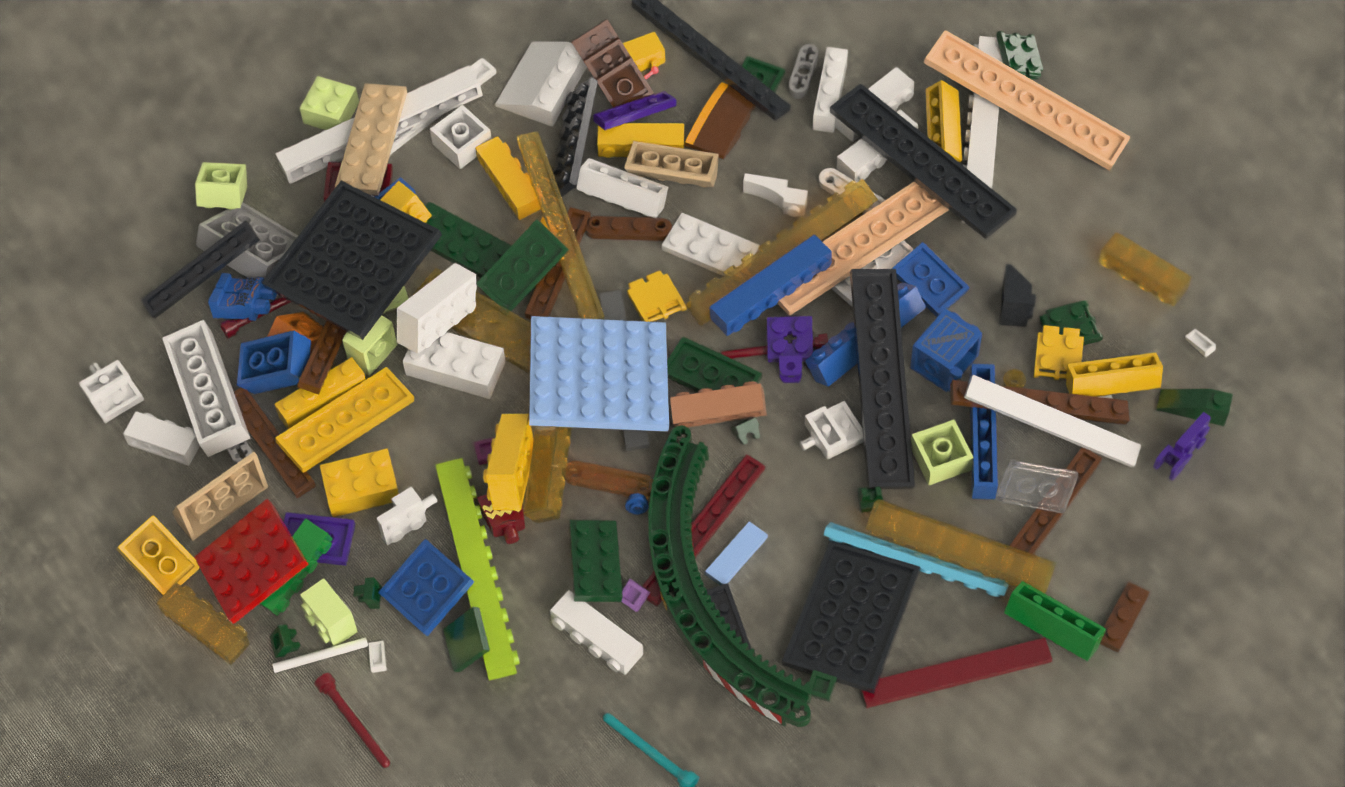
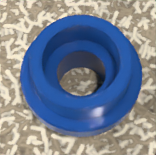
(637, 503)

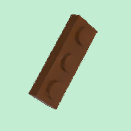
(1124, 616)

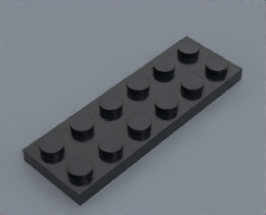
(573, 135)

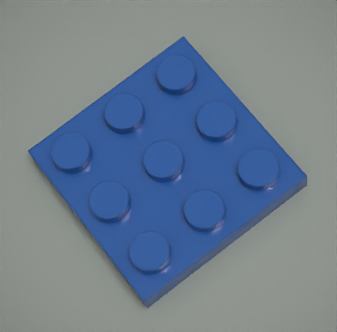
(426, 587)

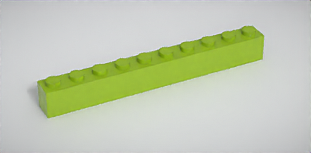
(474, 562)

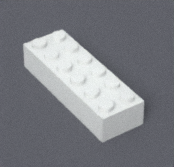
(206, 388)

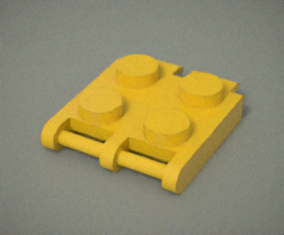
(656, 297)
(1057, 351)

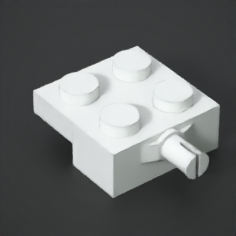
(110, 390)
(832, 430)
(405, 516)

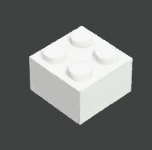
(459, 135)

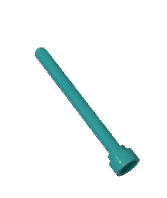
(685, 778)

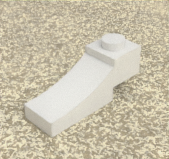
(776, 190)

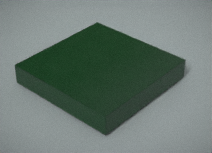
(766, 73)
(466, 639)

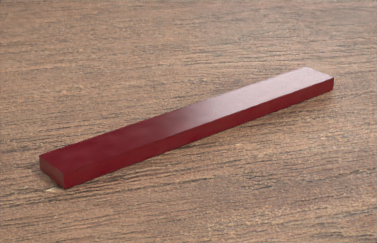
(715, 512)
(959, 672)

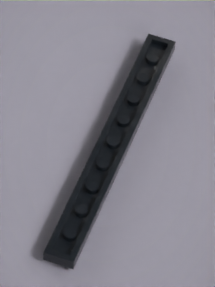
(713, 58)

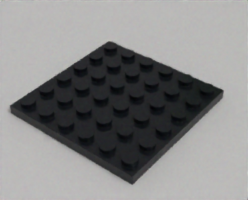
(352, 259)

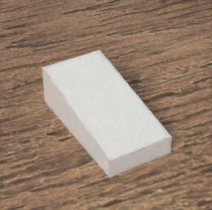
(1200, 342)
(377, 656)

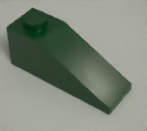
(1193, 402)

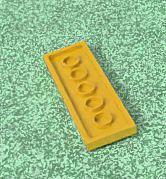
(344, 419)

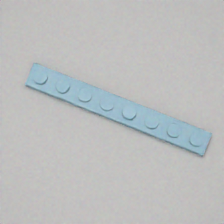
(927, 563)

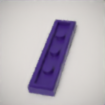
(634, 110)

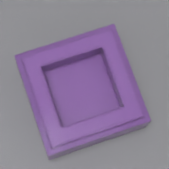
(634, 595)

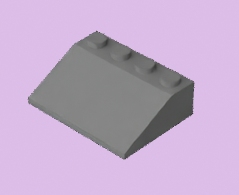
(261, 256)

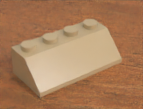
(672, 164)

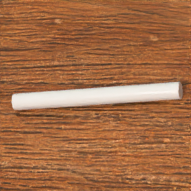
(319, 655)

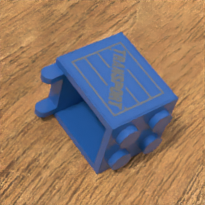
(946, 349)

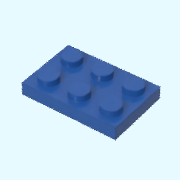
(932, 277)

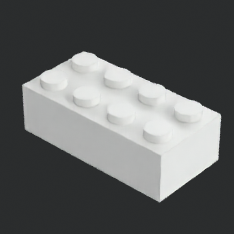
(436, 308)
(458, 364)

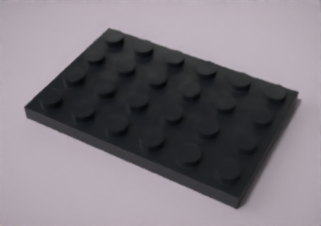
(851, 616)

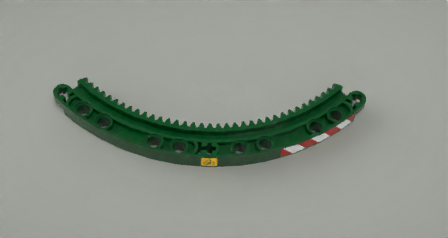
(725, 655)

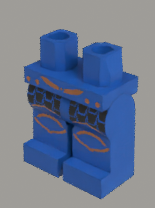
(240, 298)

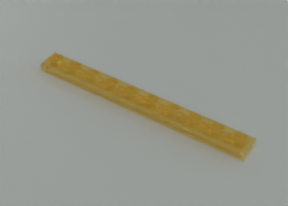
(560, 225)

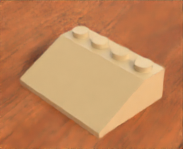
(221, 497)

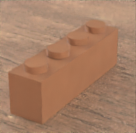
(718, 406)

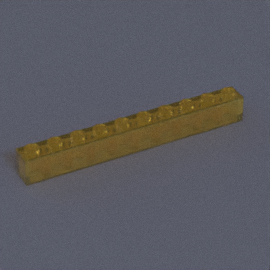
(822, 223)

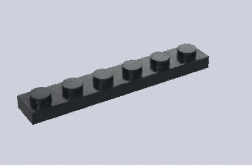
(200, 269)

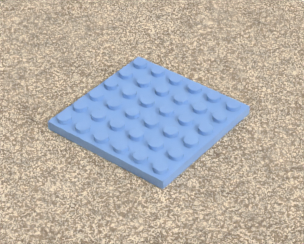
(598, 374)

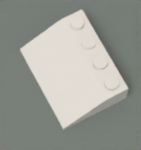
(543, 81)

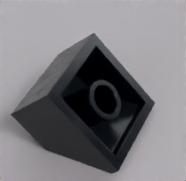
(1016, 299)

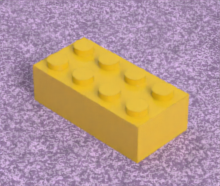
(509, 462)

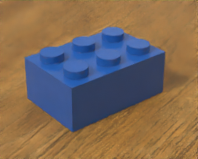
(273, 362)

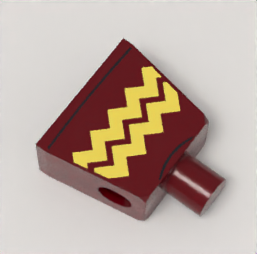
(502, 521)

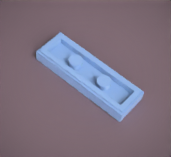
(736, 554)

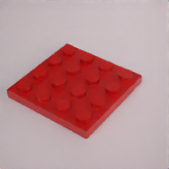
(250, 561)

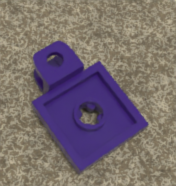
(789, 355)
(1182, 452)

